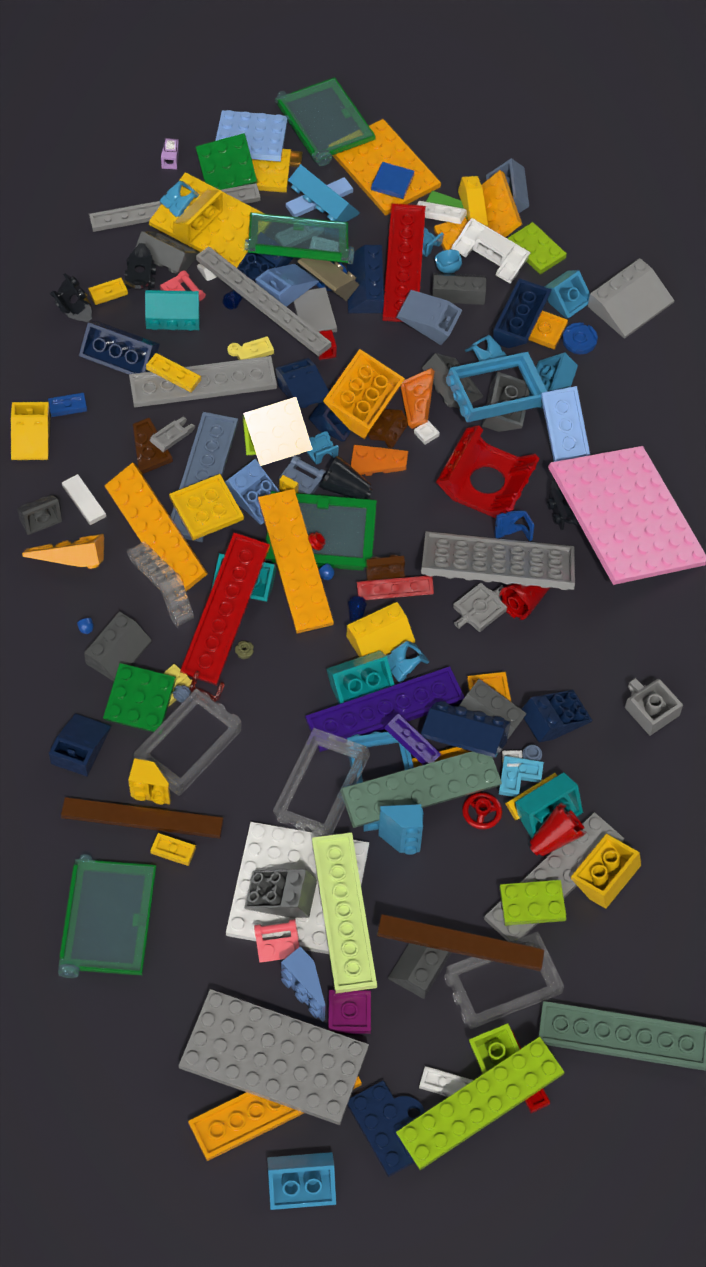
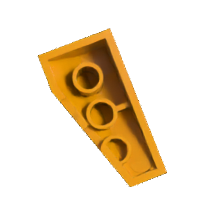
(81, 553)

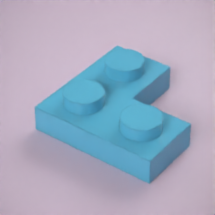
(512, 776)

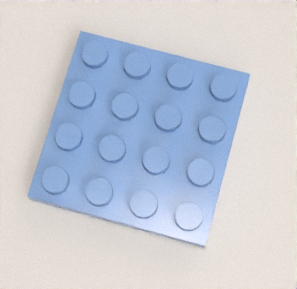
(263, 132)

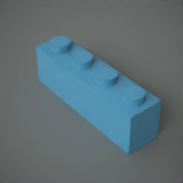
(322, 195)

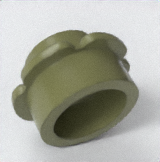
(244, 654)

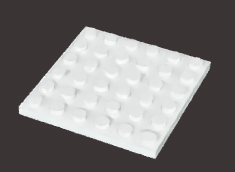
(282, 849)

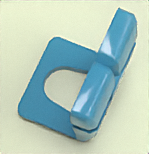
(176, 202)
(430, 240)
(493, 350)
(322, 445)
(400, 665)

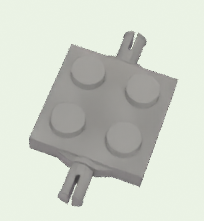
(479, 607)

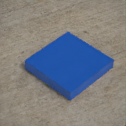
(392, 180)

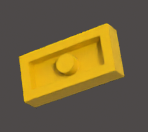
(108, 291)
(173, 849)

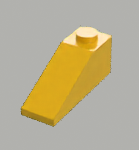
(473, 199)

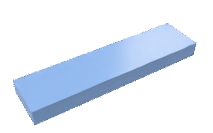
(301, 206)

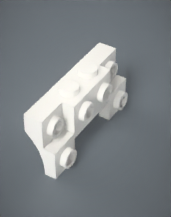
(493, 247)

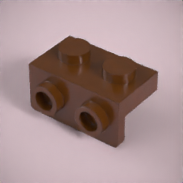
(389, 427)
(385, 568)

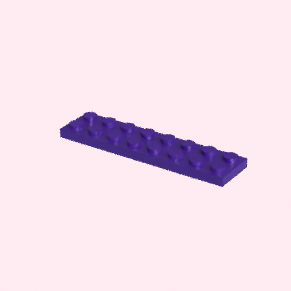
(376, 710)

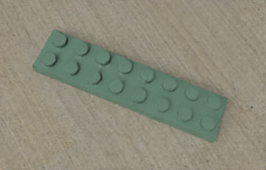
(421, 785)
(623, 1035)

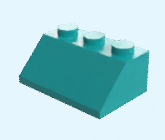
(172, 310)
(264, 583)
(360, 676)
(539, 804)

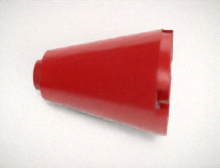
(522, 599)
(557, 831)

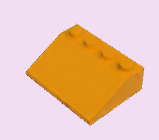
(363, 393)

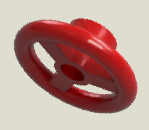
(482, 802)

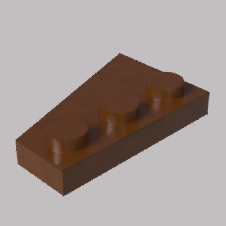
(148, 455)

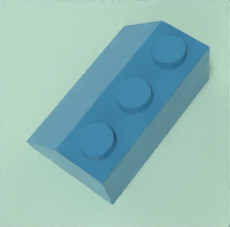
(556, 372)
(402, 827)
(301, 1181)

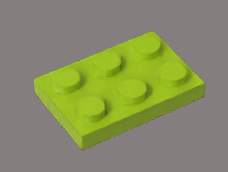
(543, 250)
(532, 902)

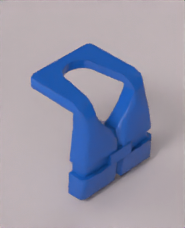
(506, 524)

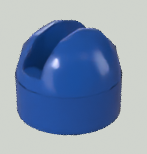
(326, 572)
(85, 625)

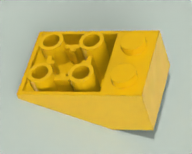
(30, 430)

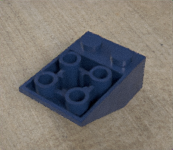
(256, 264)
(302, 381)
(555, 715)
(79, 744)

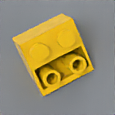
(148, 783)

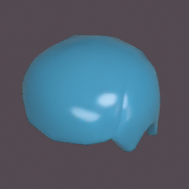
(448, 261)

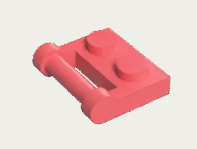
(175, 284)
(276, 948)

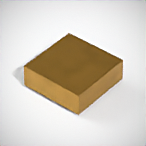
(296, 158)

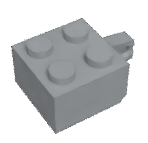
(652, 705)

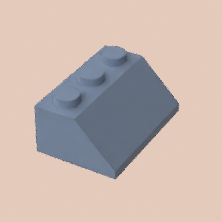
(517, 182)

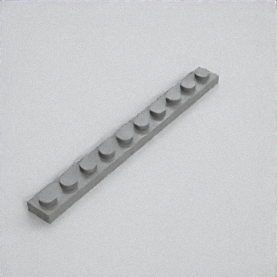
(144, 212)
(263, 301)

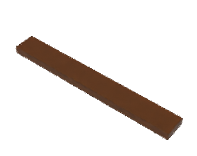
(142, 817)
(460, 942)

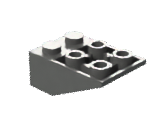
(282, 892)

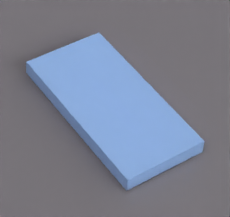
(565, 424)

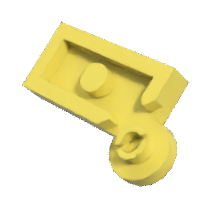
(253, 349)

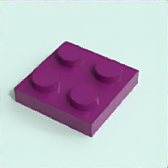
(350, 1012)

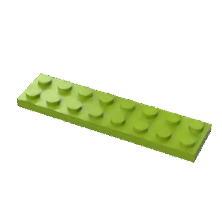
(480, 1103)

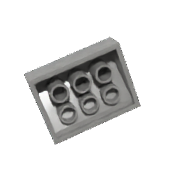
(630, 298)

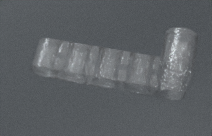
(165, 580)

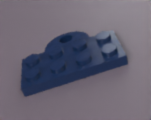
(380, 1119)

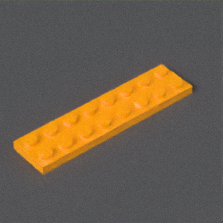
(154, 524)
(295, 561)
(239, 1122)

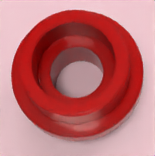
(316, 540)

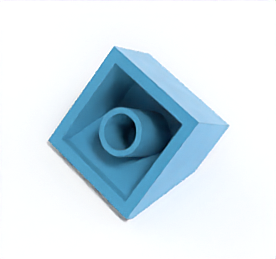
(568, 293)

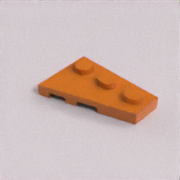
(417, 397)
(374, 459)

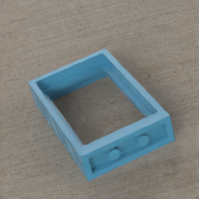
(527, 370)
(377, 739)

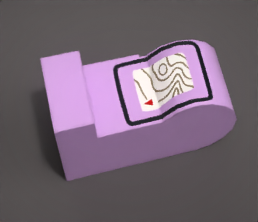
(170, 152)

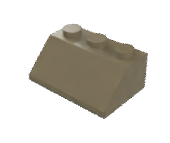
(331, 276)

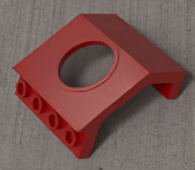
(475, 453)

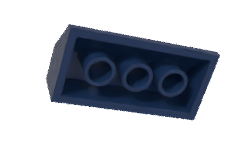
(368, 271)
(520, 314)
(117, 348)
(327, 421)
(466, 729)

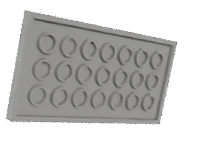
(499, 560)
(274, 1056)

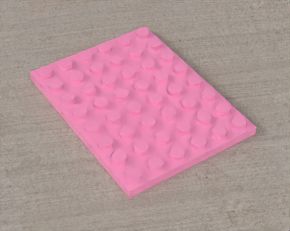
(628, 514)

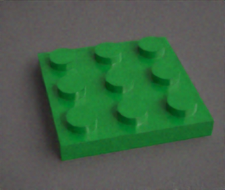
(227, 162)
(139, 698)

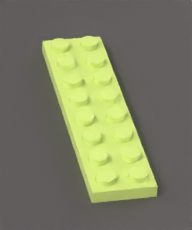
(344, 913)

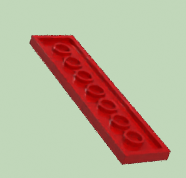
(403, 257)
(225, 608)

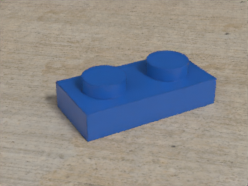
(67, 404)

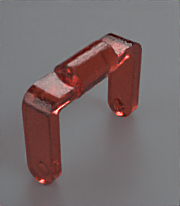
(214, 698)

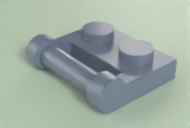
(306, 484)

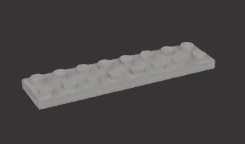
(216, 381)
(557, 866)

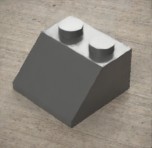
(40, 514)

